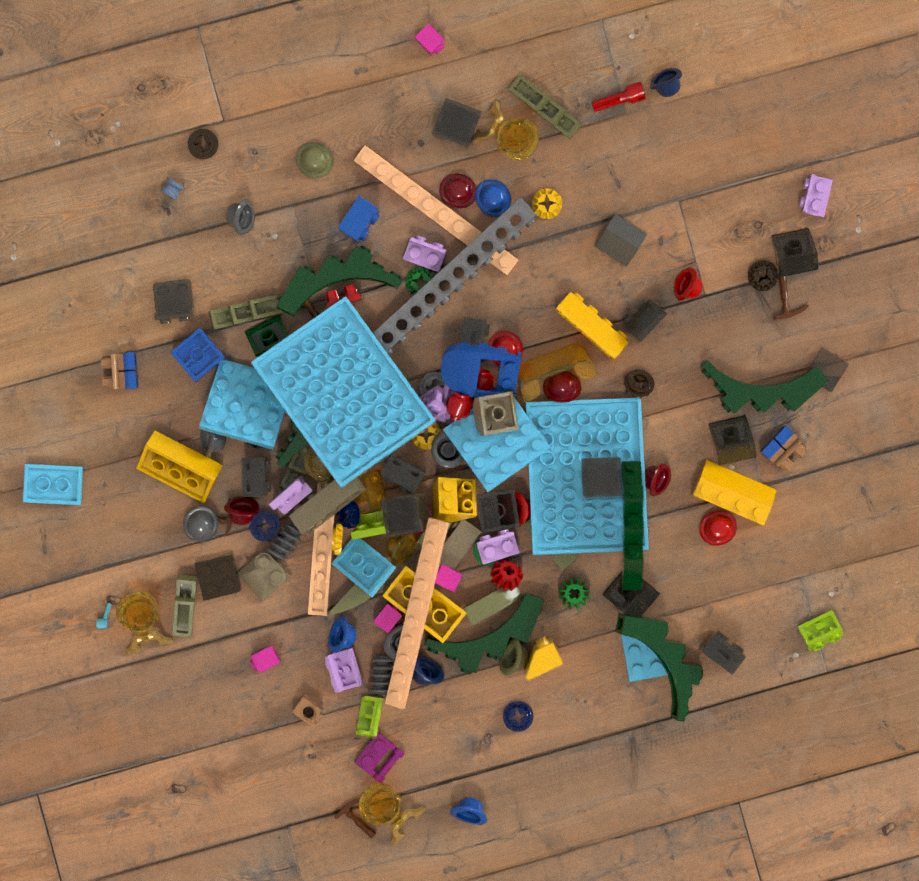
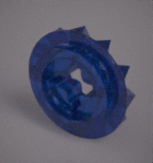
(353, 513)
(258, 519)
(509, 712)

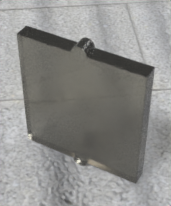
(830, 366)

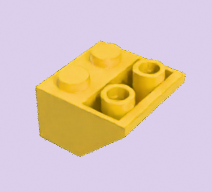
(454, 499)

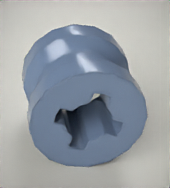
(172, 188)

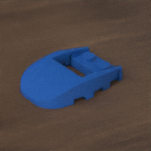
(462, 365)

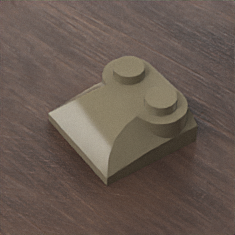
(495, 413)
(263, 575)

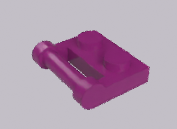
(374, 753)

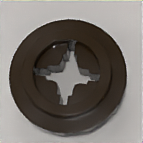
(209, 150)
(761, 266)
(639, 376)

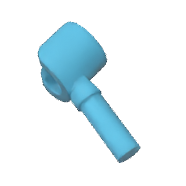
(103, 623)

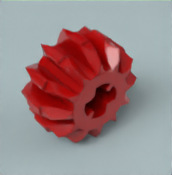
(506, 575)

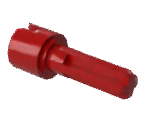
(633, 93)

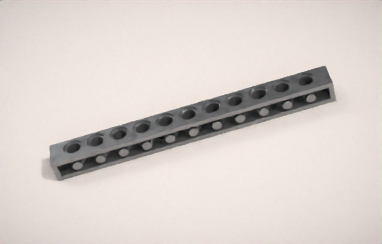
(456, 284)

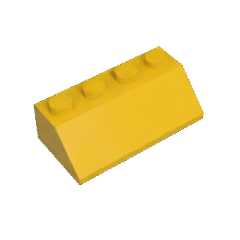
(594, 328)
(179, 466)
(734, 492)
(442, 613)
(542, 658)

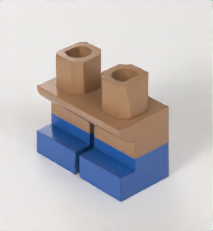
(119, 363)
(789, 442)

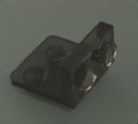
(173, 301)

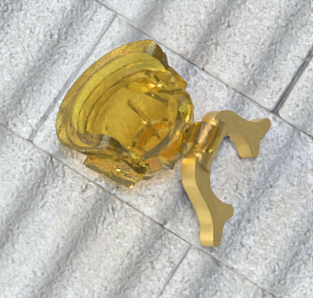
(515, 137)
(139, 613)
(381, 805)

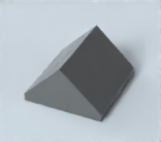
(621, 240)

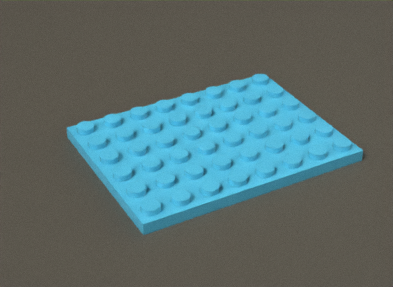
(343, 392)
(577, 431)

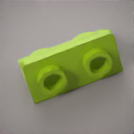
(369, 525)
(821, 631)

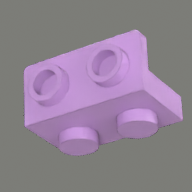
(343, 670)

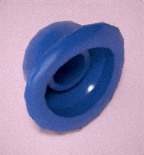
(493, 197)
(341, 635)
(469, 811)

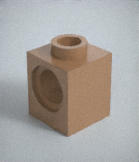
(306, 702)

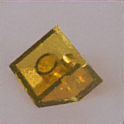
(370, 498)

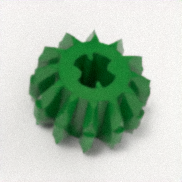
(574, 586)

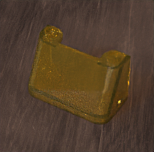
(552, 363)

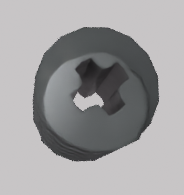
(285, 542)
(381, 674)

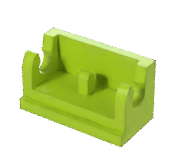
(369, 716)

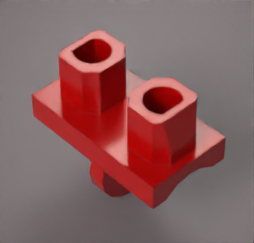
(351, 294)

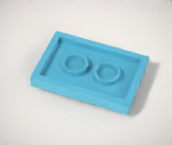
(53, 484)
(364, 566)
(641, 660)

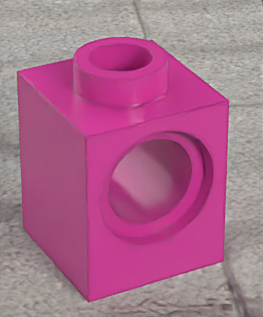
(430, 40)
(448, 577)
(388, 617)
(265, 659)

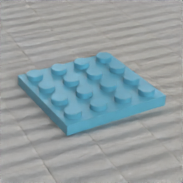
(242, 406)
(497, 455)

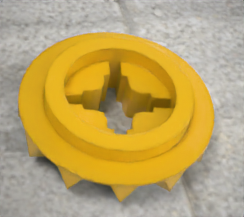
(553, 209)
(420, 442)
(337, 539)

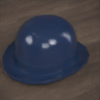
(667, 82)
(427, 672)

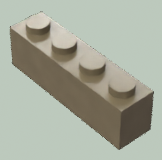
(324, 505)
(457, 544)

